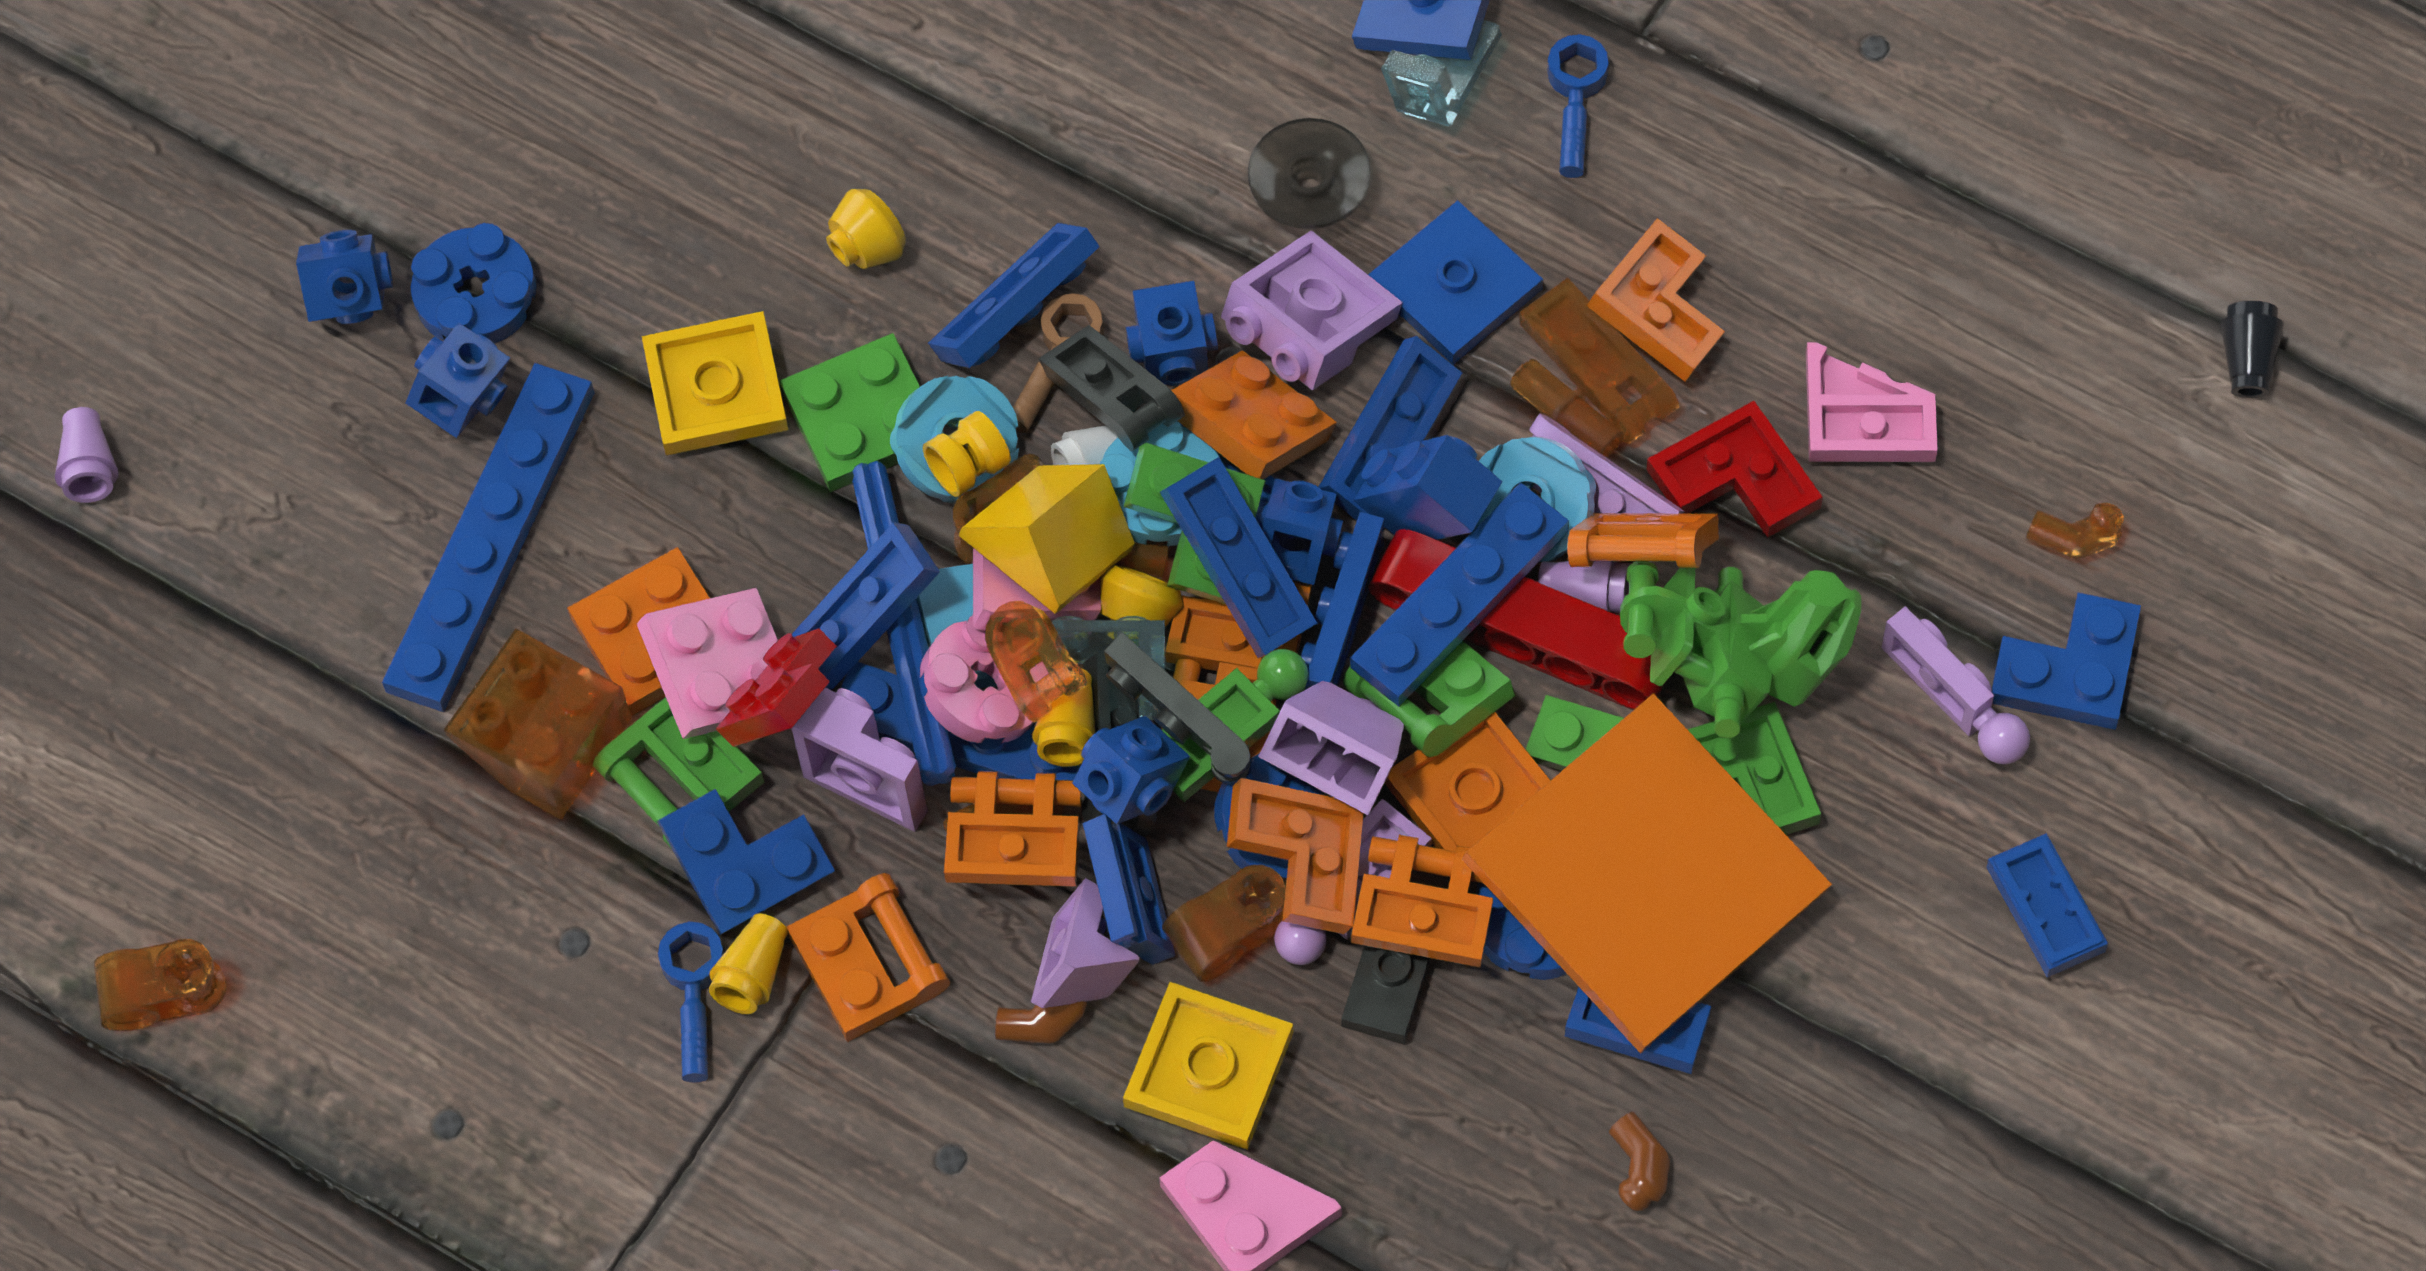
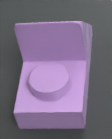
(1077, 957)

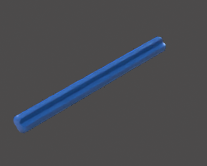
(905, 635)

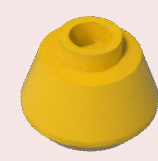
(865, 231)
(1137, 594)

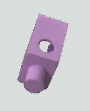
(1335, 743)

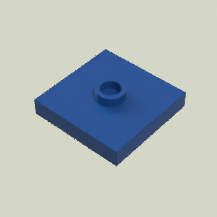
(1421, 26)
(1457, 281)

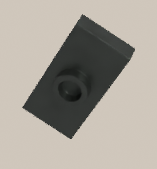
(1385, 993)

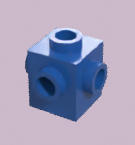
(343, 277)
(1171, 333)
(458, 379)
(1300, 526)
(1130, 769)

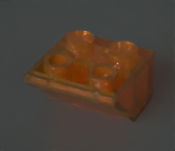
(539, 722)

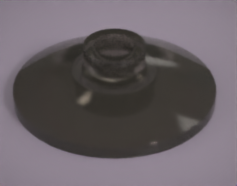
(1309, 151)

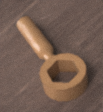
(1038, 384)

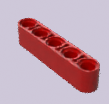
(1530, 625)

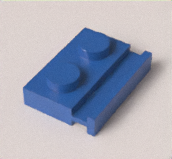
(1128, 889)

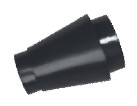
(2251, 346)

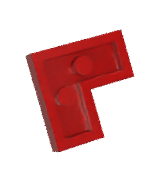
(1740, 455)
(781, 691)

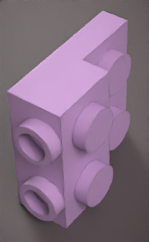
(1308, 310)
(844, 754)

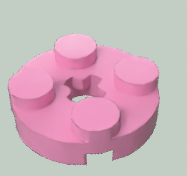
(954, 697)

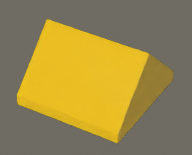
(1054, 531)

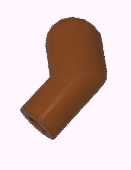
(1038, 1024)

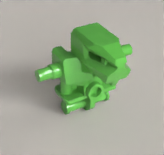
(1734, 645)

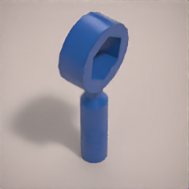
(1574, 114)
(693, 1011)

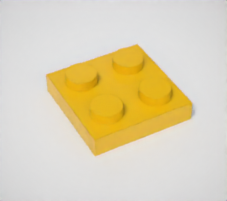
(714, 383)
(1208, 1065)

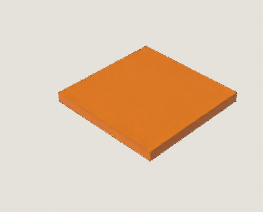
(1646, 872)

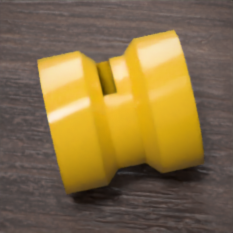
(966, 453)

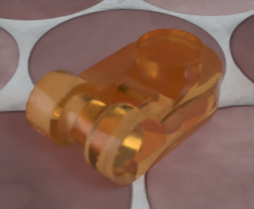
(1018, 641)

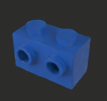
(1428, 487)

